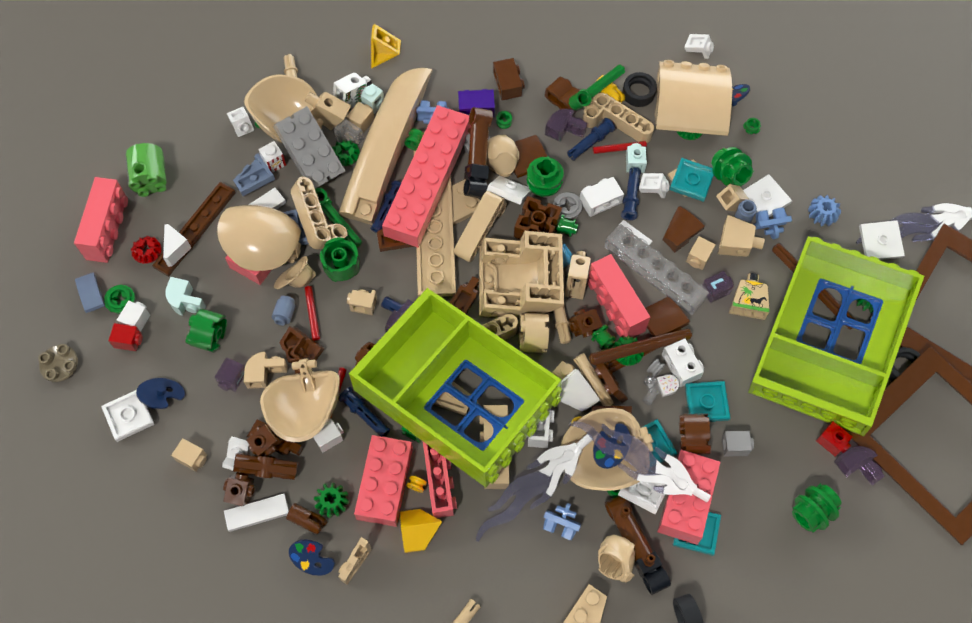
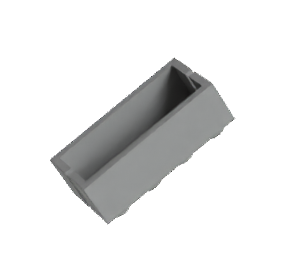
(308, 147)

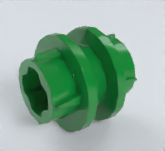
(732, 166)
(545, 176)
(816, 507)

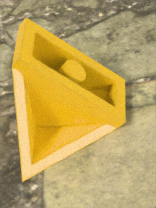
(383, 46)
(417, 529)

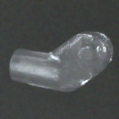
(653, 387)

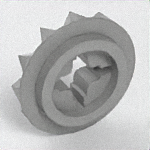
(572, 200)

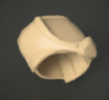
(502, 155)
(616, 558)

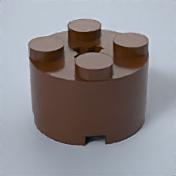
(695, 433)

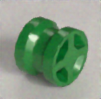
(414, 139)

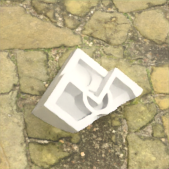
(577, 392)

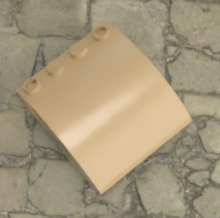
(693, 98)
(521, 275)

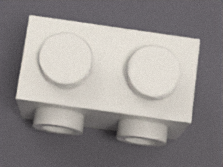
(601, 196)
(683, 362)
(543, 433)

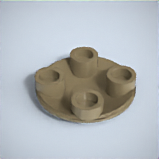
(58, 363)

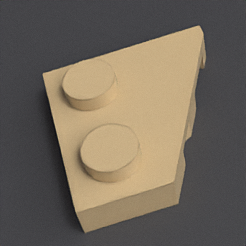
(462, 205)
(355, 560)

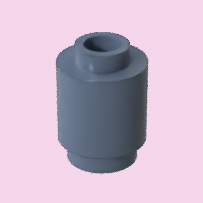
(746, 211)
(283, 310)

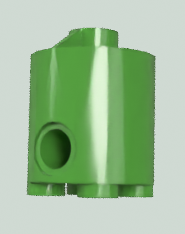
(145, 169)

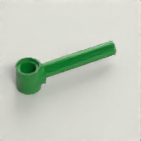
(587, 94)
(334, 216)

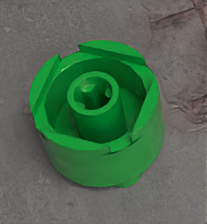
(340, 259)
(206, 330)

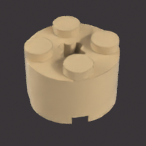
(535, 333)

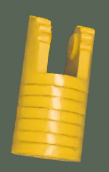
(613, 91)

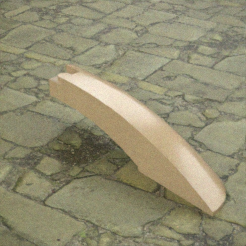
(384, 146)

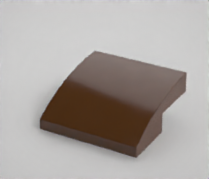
(529, 150)
(665, 317)

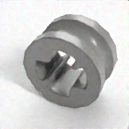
(656, 367)

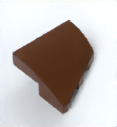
(682, 229)
(299, 346)

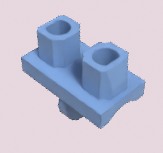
(425, 112)
(780, 218)
(570, 525)

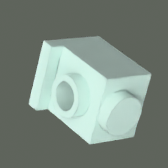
(372, 94)
(636, 157)

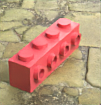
(439, 483)

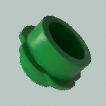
(753, 122)

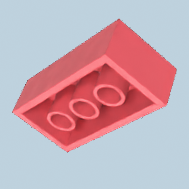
(101, 220)
(618, 297)
(383, 481)
(684, 514)

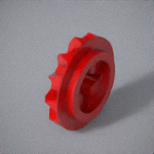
(150, 254)

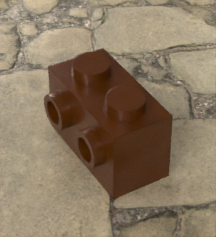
(507, 79)

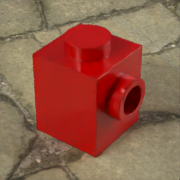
(125, 337)
(835, 439)

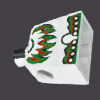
(350, 88)

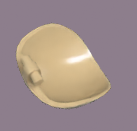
(277, 99)
(259, 237)
(301, 402)
(587, 472)

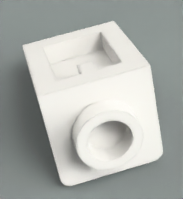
(699, 43)
(240, 121)
(654, 184)
(235, 446)

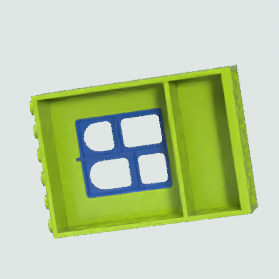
(421, 361)
(817, 378)

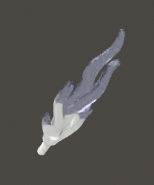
(951, 215)
(647, 466)
(543, 481)

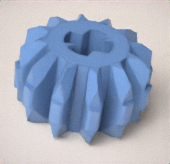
(824, 210)

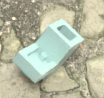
(179, 296)

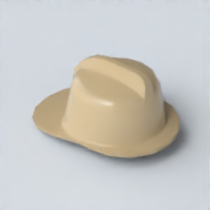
(297, 275)

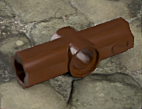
(265, 466)

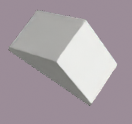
(174, 245)

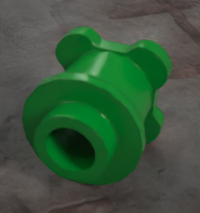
(567, 226)
(603, 338)

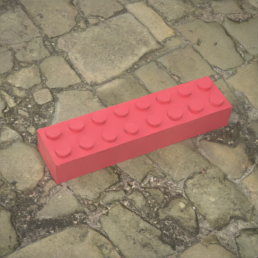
(426, 177)

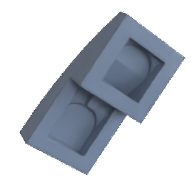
(89, 292)

